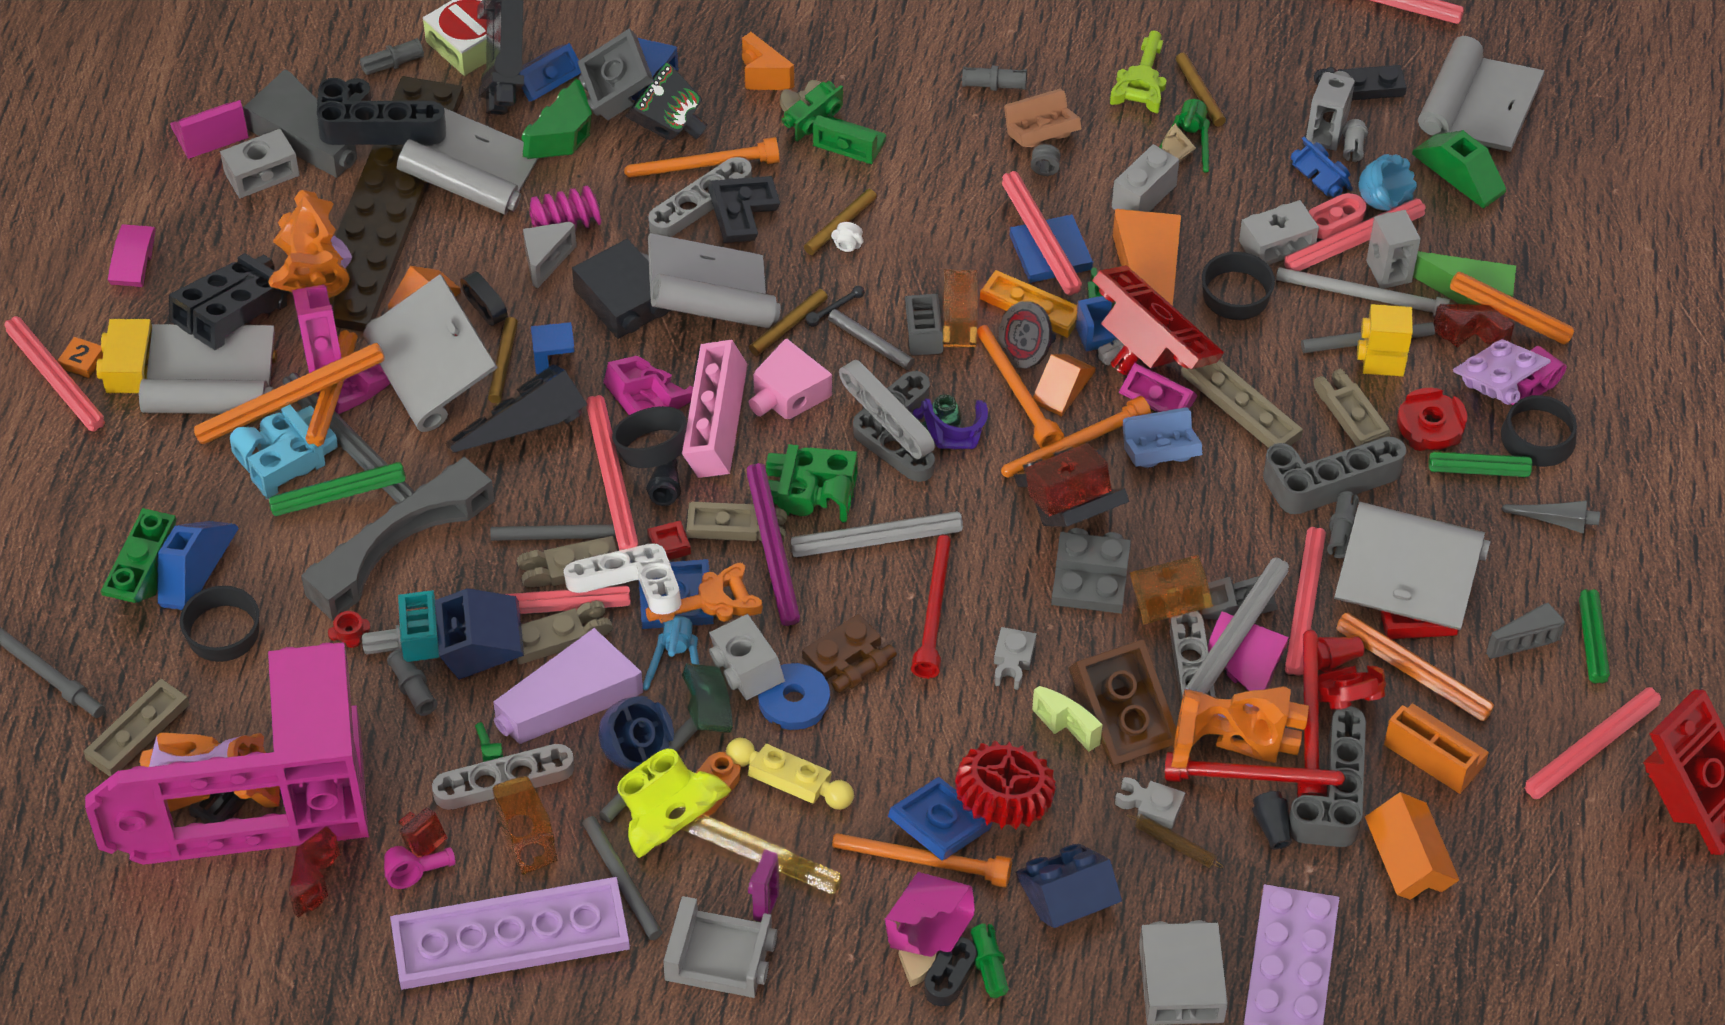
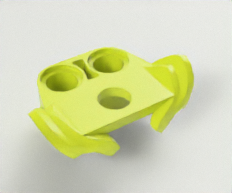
(658, 789)

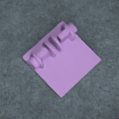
(1500, 369)

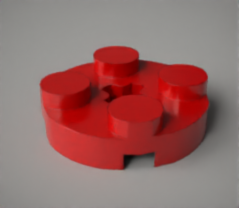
(1427, 434)
(1346, 685)

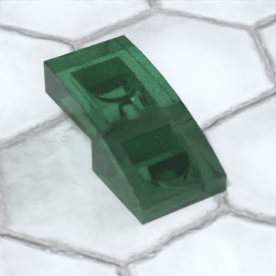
(710, 698)

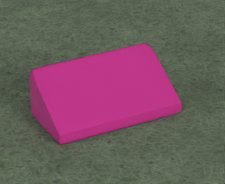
(1157, 390)

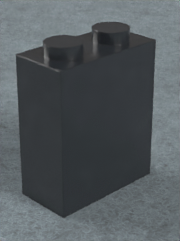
(617, 288)

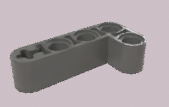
(1315, 484)
(1337, 806)

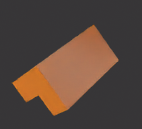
(1434, 747)
(1411, 846)

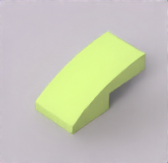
(1062, 712)

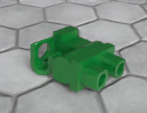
(812, 478)

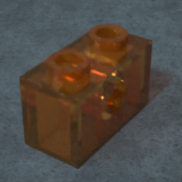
(960, 308)
(1171, 589)

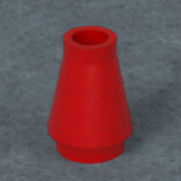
(1338, 651)

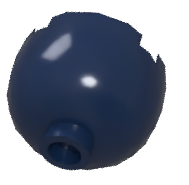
(634, 731)

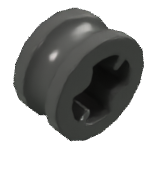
(1045, 152)

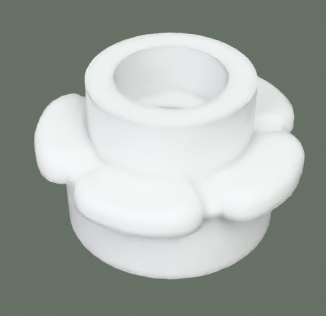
(847, 236)

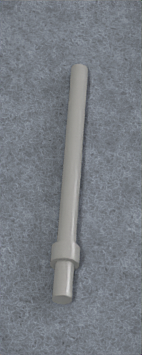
(1360, 290)

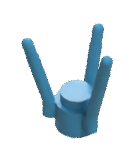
(676, 639)

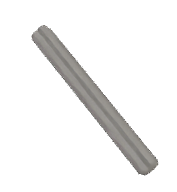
(876, 534)
(1239, 626)

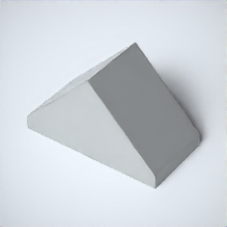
(547, 248)

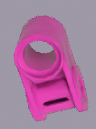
(1544, 378)

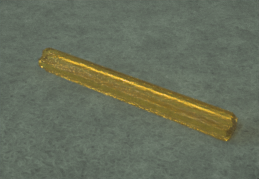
(753, 848)

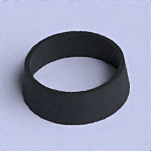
(1242, 263)
(648, 421)
(1541, 455)
(217, 597)

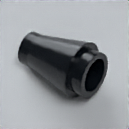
(664, 484)
(1273, 817)

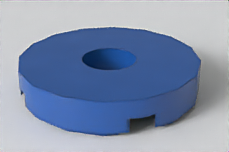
(804, 712)

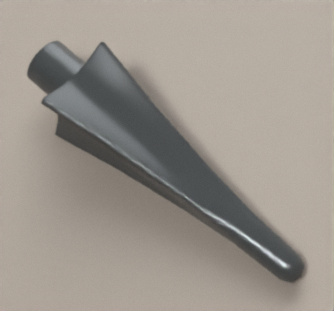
(1568, 515)

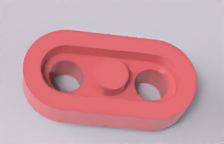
(1333, 214)

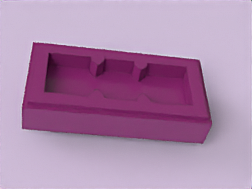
(765, 885)

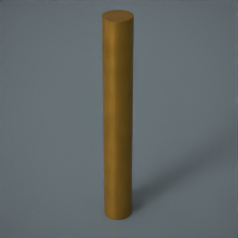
(1200, 89)
(846, 215)
(788, 322)
(503, 359)

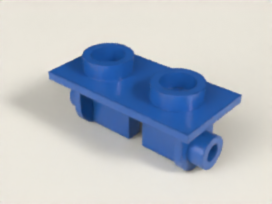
(1315, 158)

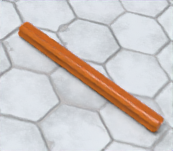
(289, 393)

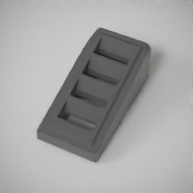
(924, 326)
(1529, 631)

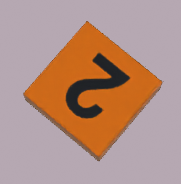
(80, 357)

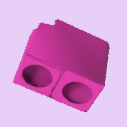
(934, 915)

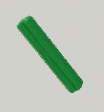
(1480, 464)
(1594, 636)

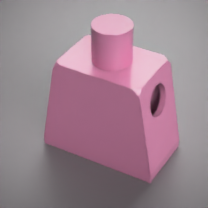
(789, 382)

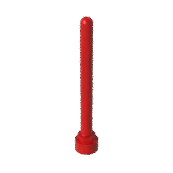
(926, 660)
(1311, 731)
(1251, 772)

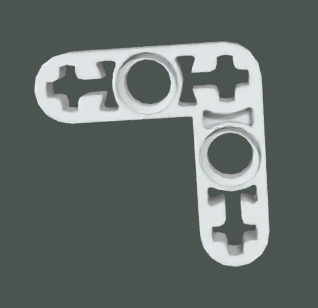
(634, 563)

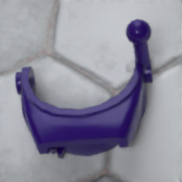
(952, 437)

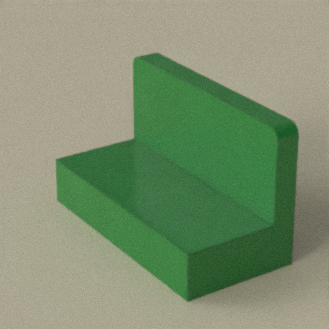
(847, 138)

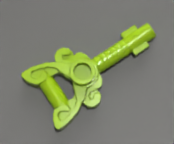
(1141, 81)

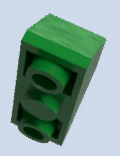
(561, 126)
(1463, 164)
(136, 568)

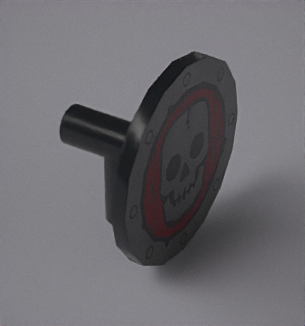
(1026, 334)

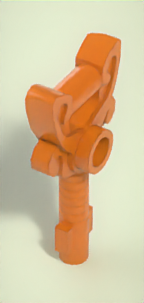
(714, 600)

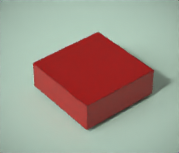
(671, 538)

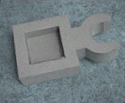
(1013, 654)
(1156, 802)

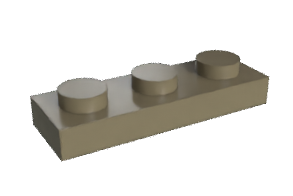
(136, 728)

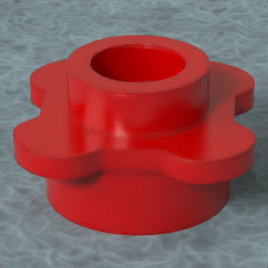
(345, 621)

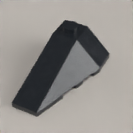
(541, 403)

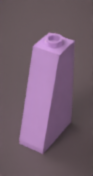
(568, 688)

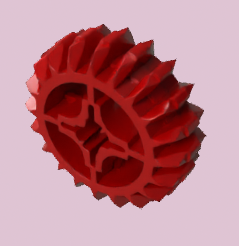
(1005, 784)

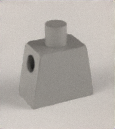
(1332, 95)

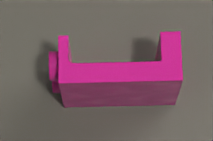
(316, 326)

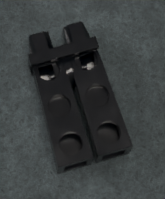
(503, 53)
(226, 300)

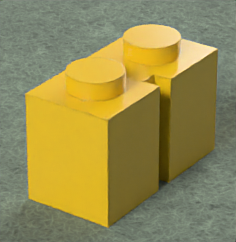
(1386, 340)
(124, 355)

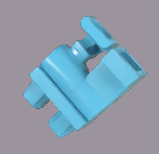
(281, 449)

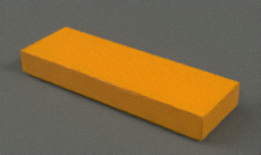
(1006, 291)

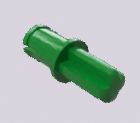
(989, 960)

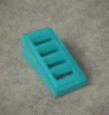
(418, 627)

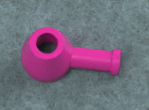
(405, 869)

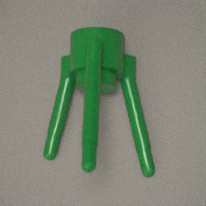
(1193, 119)

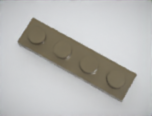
(1244, 404)

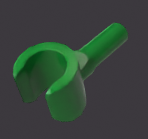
(489, 750)

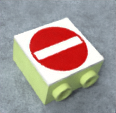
(458, 34)

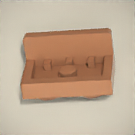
(1040, 118)

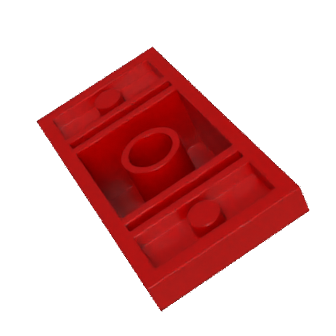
(1150, 325)
(1691, 767)

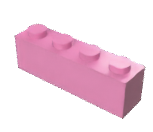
(715, 409)

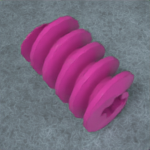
(565, 209)

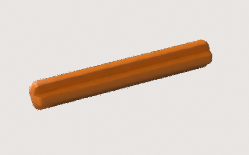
(1512, 308)

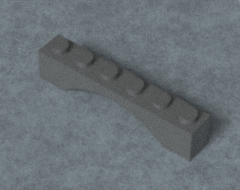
(450, 497)

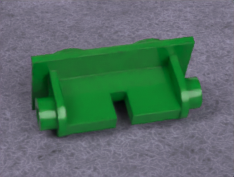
(824, 100)

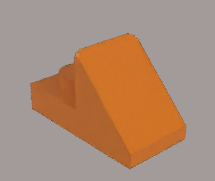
(765, 66)

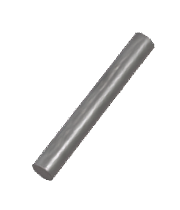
(871, 339)

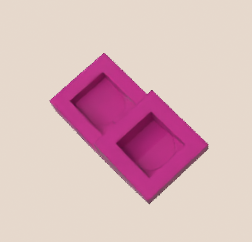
(131, 254)
(361, 388)

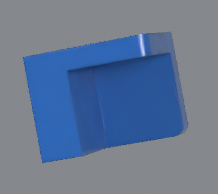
(1088, 322)
(551, 340)

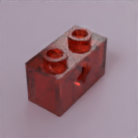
(1068, 479)

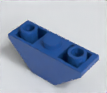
(190, 559)

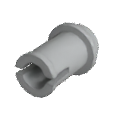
(1354, 135)

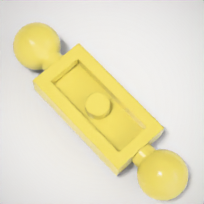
(790, 773)

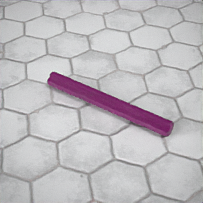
(773, 544)

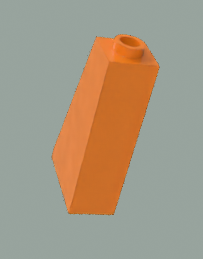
(1149, 247)

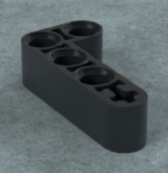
(376, 121)

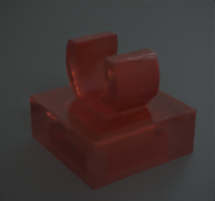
(422, 832)

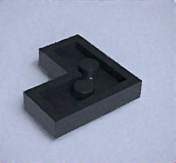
(735, 202)

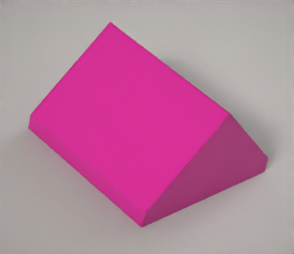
(211, 129)

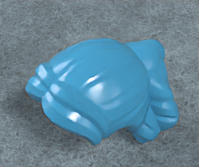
(1387, 182)

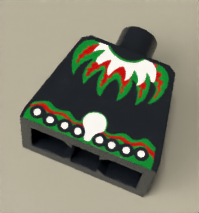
(668, 106)

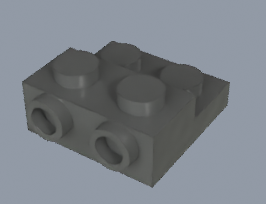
(614, 74)
(1091, 571)

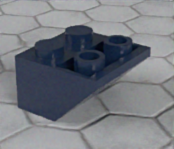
(478, 630)
(1069, 884)

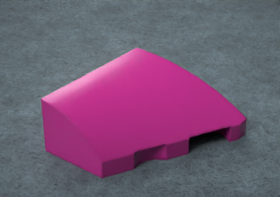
(642, 386)
(1255, 657)

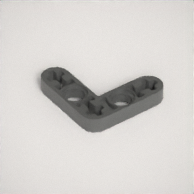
(899, 458)

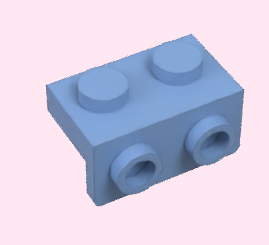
(1160, 437)

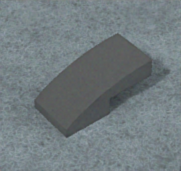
(1230, 596)

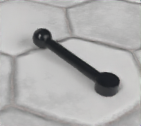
(812, 318)

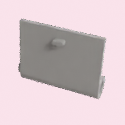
(1477, 96)
(471, 163)
(709, 281)
(423, 354)
(201, 380)
(1410, 565)

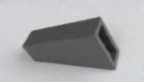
(293, 109)

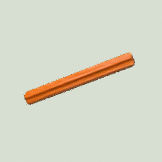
(329, 396)
(1416, 667)

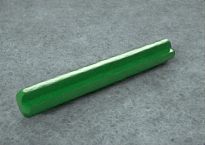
(337, 489)

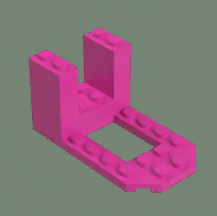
(313, 762)

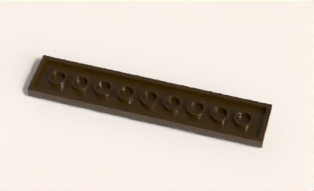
(382, 215)

